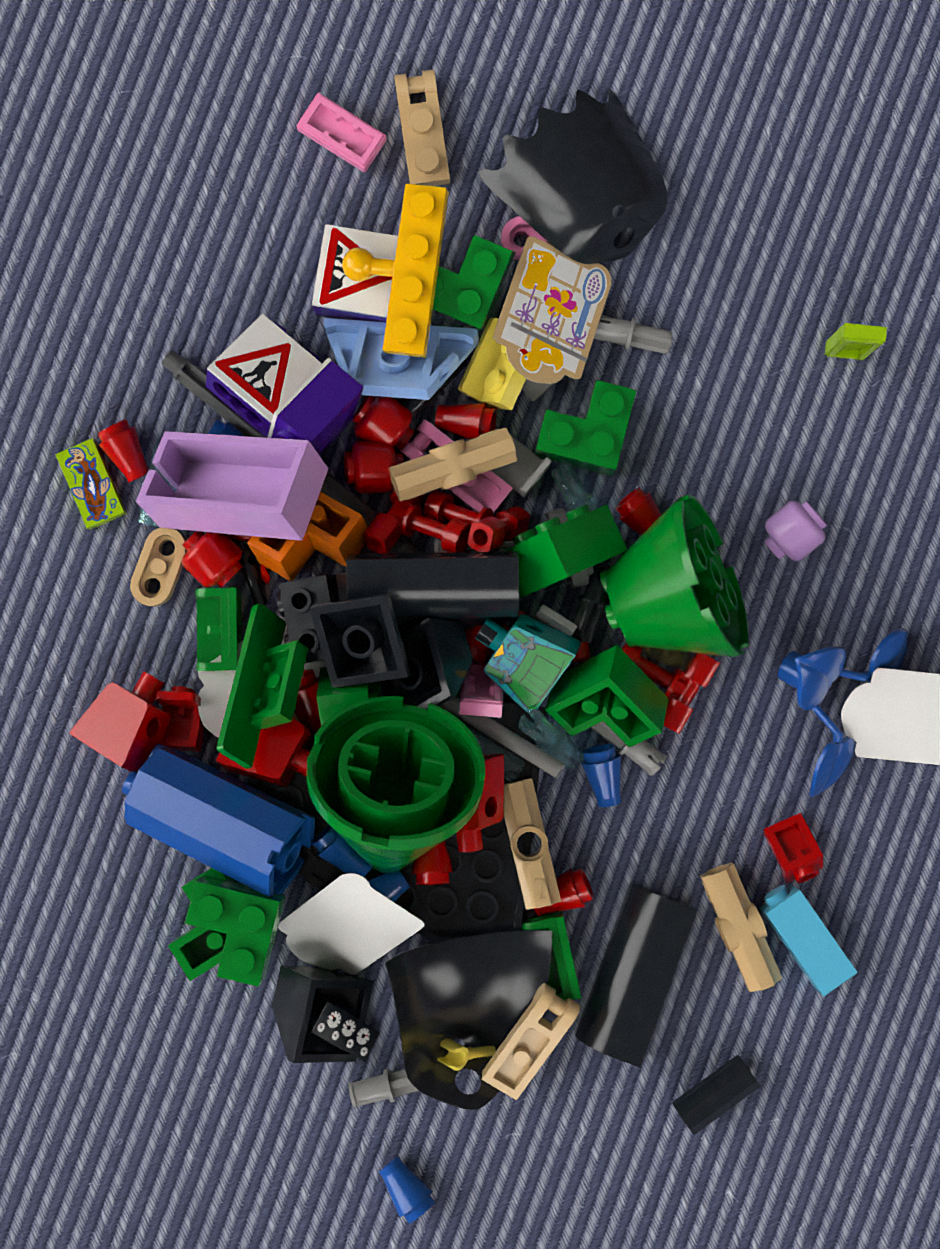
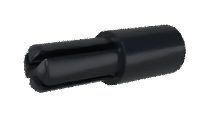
(252, 576)

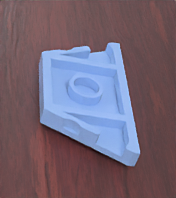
(359, 352)

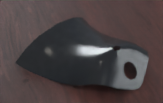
(464, 992)

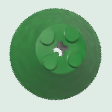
(675, 588)

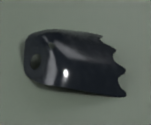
(576, 175)

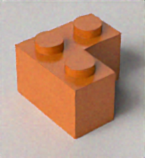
(331, 531)

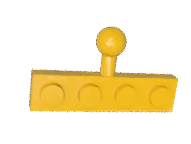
(412, 271)

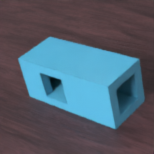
(807, 938)

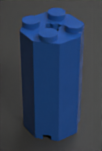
(218, 820)

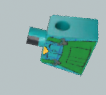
(527, 658)

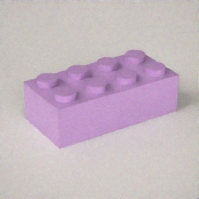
(234, 485)

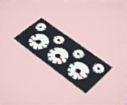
(346, 1031)

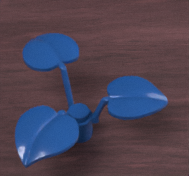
(813, 676)

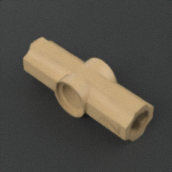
(453, 464)
(536, 869)
(741, 927)

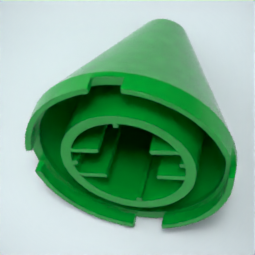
(395, 778)

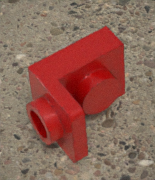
(795, 849)

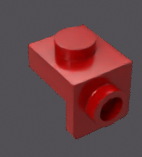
(185, 727)

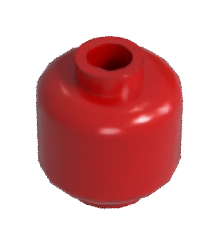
(383, 421)
(368, 466)
(211, 558)

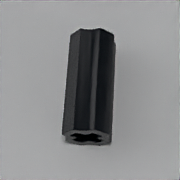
(716, 1094)

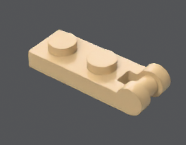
(422, 130)
(530, 1042)

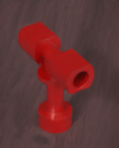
(405, 519)
(486, 529)
(679, 686)

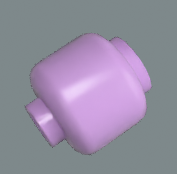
(795, 531)

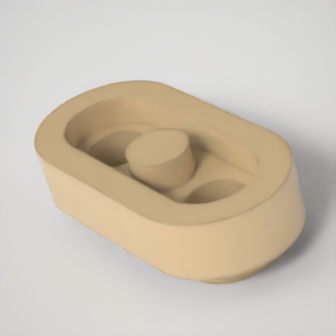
(155, 565)

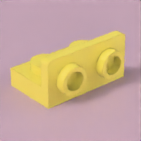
(490, 374)

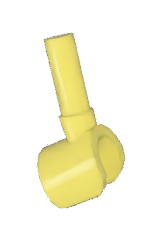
(459, 1055)

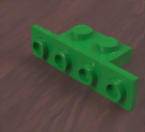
(262, 687)

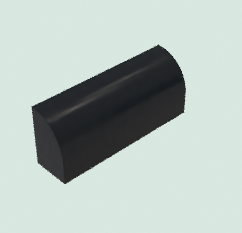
(439, 583)
(635, 974)

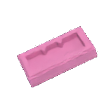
(341, 132)
(480, 694)

